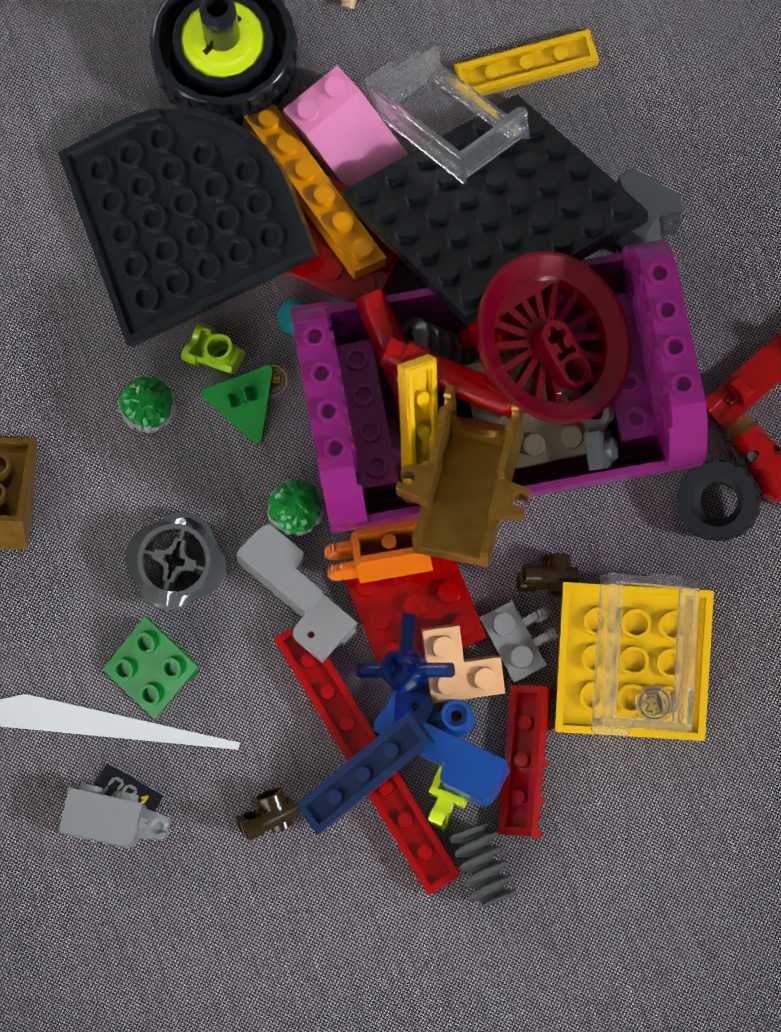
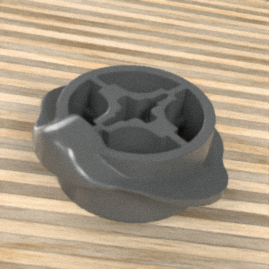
(140, 549)

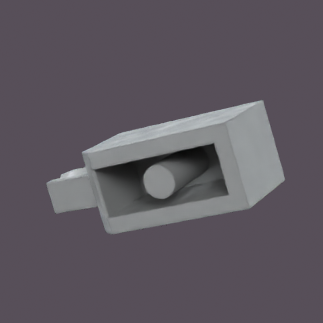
(110, 819)

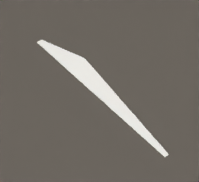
(55, 716)

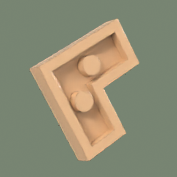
(472, 676)

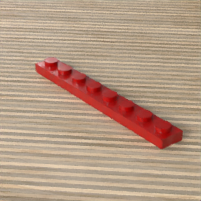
(352, 735)

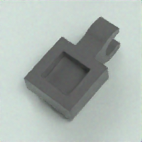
(600, 445)

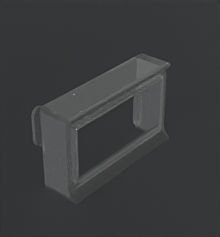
(396, 82)
(608, 652)

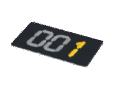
(114, 780)

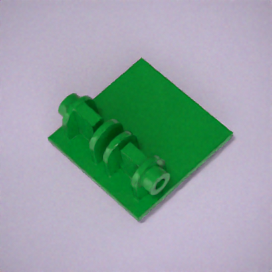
(151, 667)

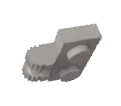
(513, 641)

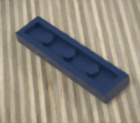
(364, 773)

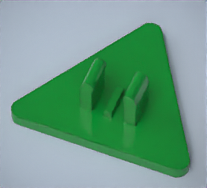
(244, 400)

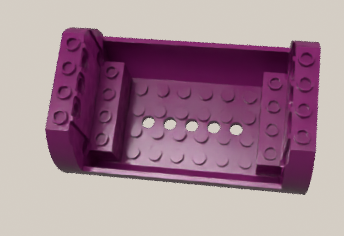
(357, 424)

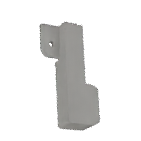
(277, 565)

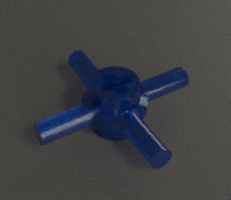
(405, 668)

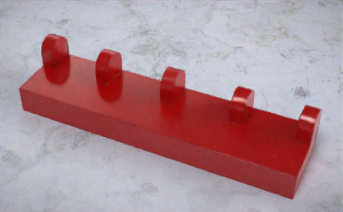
(526, 759)

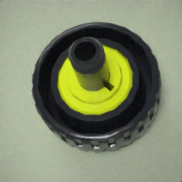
(224, 54)

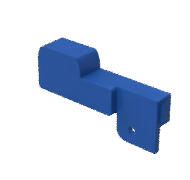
(465, 767)

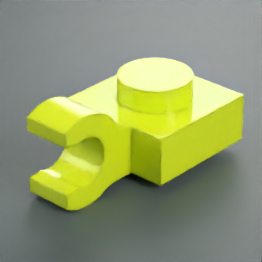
(444, 805)

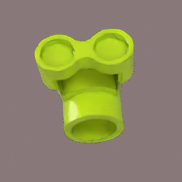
(212, 350)

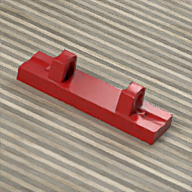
(746, 385)

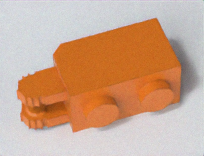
(378, 554)

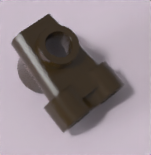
(548, 575)
(273, 813)

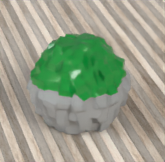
(147, 404)
(295, 507)

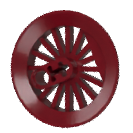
(549, 341)

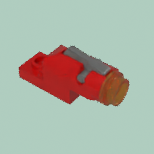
(756, 454)

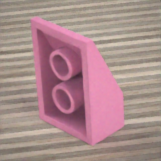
(342, 129)

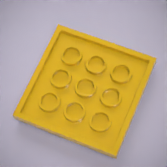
(644, 658)

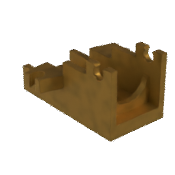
(466, 485)

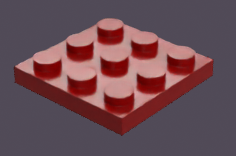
(434, 596)

